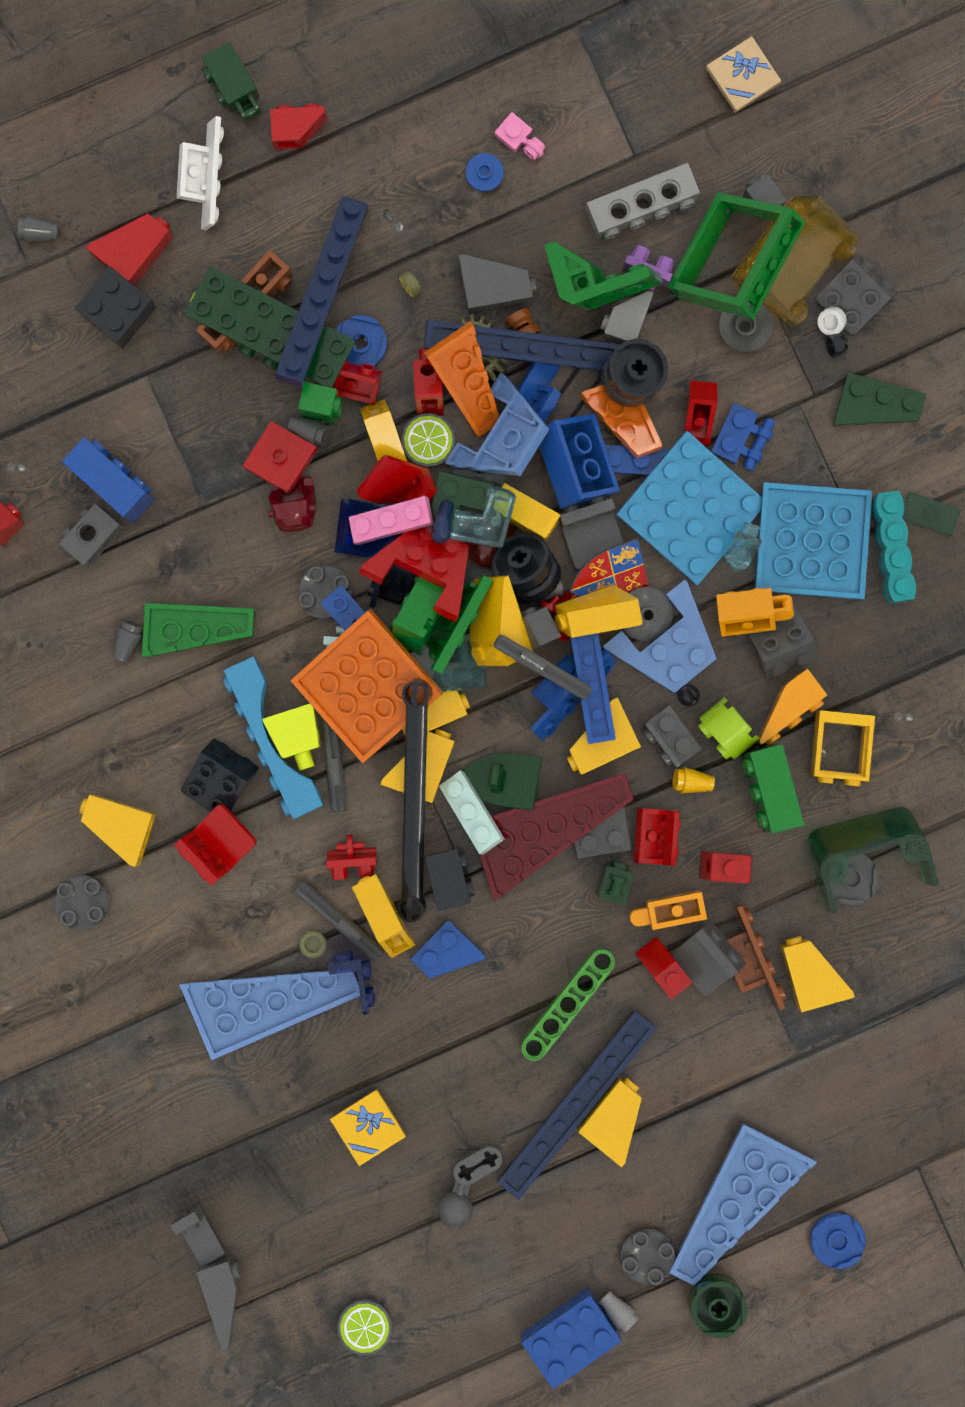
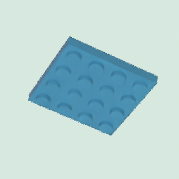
(690, 507)
(813, 540)

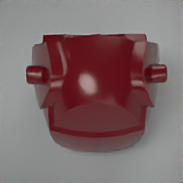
(294, 510)

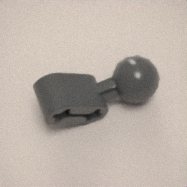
(456, 1207)

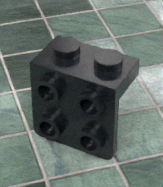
(218, 776)

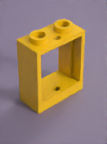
(867, 725)

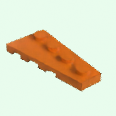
(462, 372)

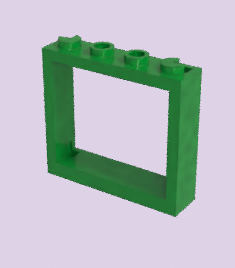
(764, 268)

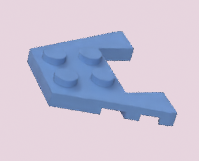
(510, 441)
(677, 653)

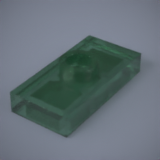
(930, 514)

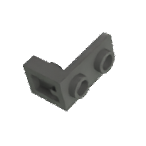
(198, 1235)

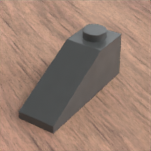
(220, 1289)

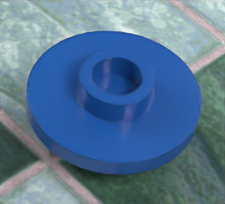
(484, 172)

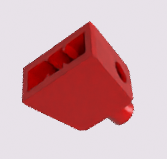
(427, 387)
(726, 867)

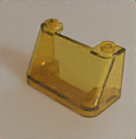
(820, 242)

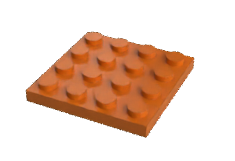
(361, 683)

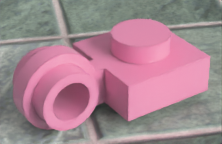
(514, 133)

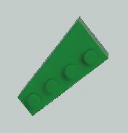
(417, 619)

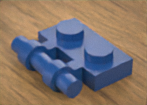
(735, 433)

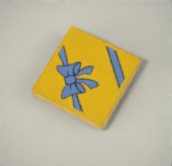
(368, 1127)

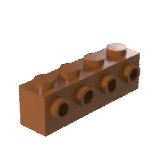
(268, 277)

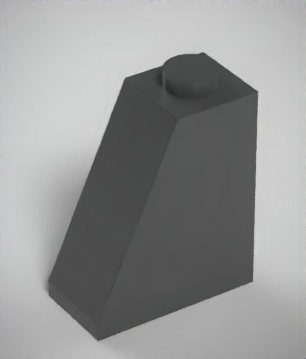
(494, 285)

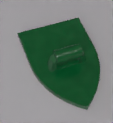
(506, 779)

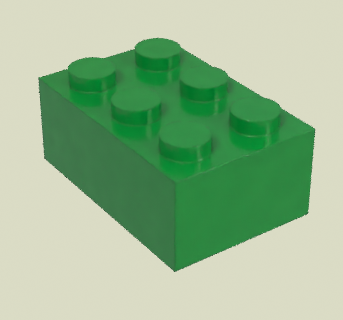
(772, 789)

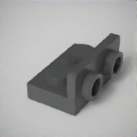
(671, 737)

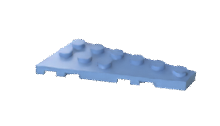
(251, 1008)
(743, 1191)

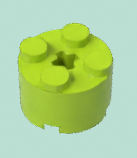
(728, 729)

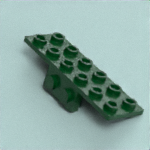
(263, 325)

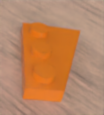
(628, 424)

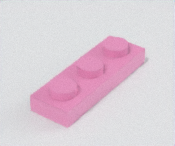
(391, 520)

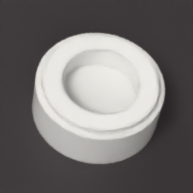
(832, 320)

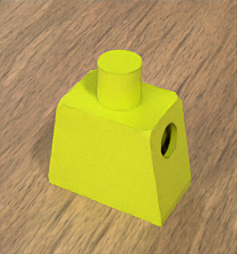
(295, 734)

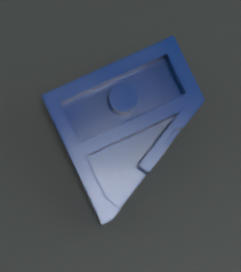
(446, 952)

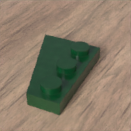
(875, 401)

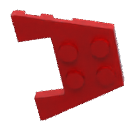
(435, 562)

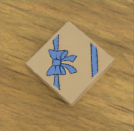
(743, 74)

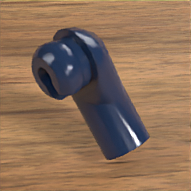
(442, 523)

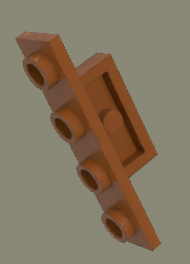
(757, 969)

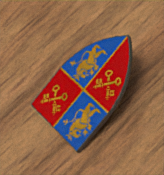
(614, 566)

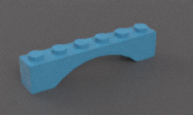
(249, 687)

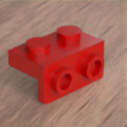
(359, 382)
(656, 836)

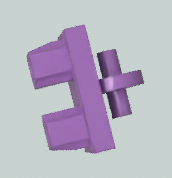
(640, 256)

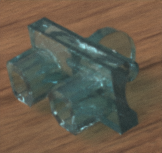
(743, 547)

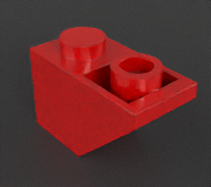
(295, 126)

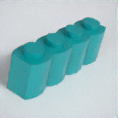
(891, 540)

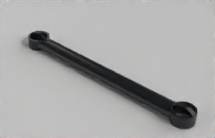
(414, 800)

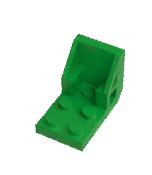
(588, 286)

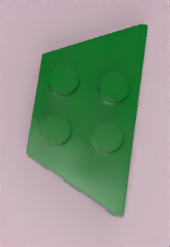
(450, 634)

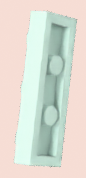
(471, 812)

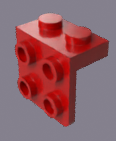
(396, 482)
(216, 844)

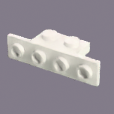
(199, 173)

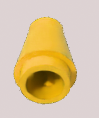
(691, 781)

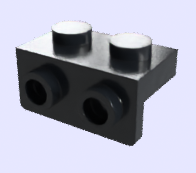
(393, 588)

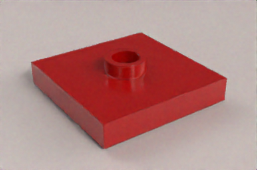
(280, 457)

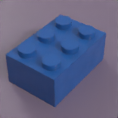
(578, 461)
(109, 479)
(570, 1338)

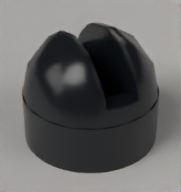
(836, 345)
(684, 699)

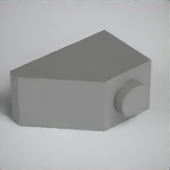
(626, 319)

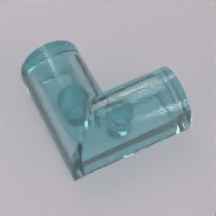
(490, 526)
(463, 673)

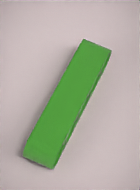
(563, 1016)

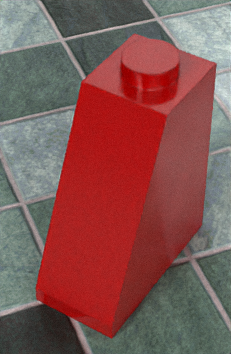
(132, 247)

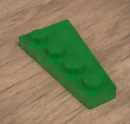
(186, 627)

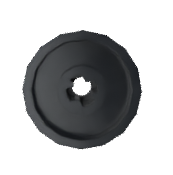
(634, 373)
(530, 567)

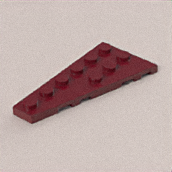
(549, 829)

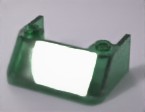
(836, 842)

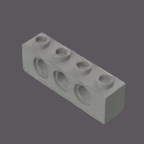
(678, 180)

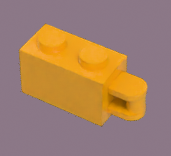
(752, 611)
(670, 911)

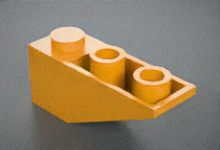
(792, 701)

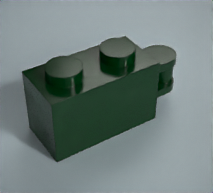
(231, 80)
(615, 883)

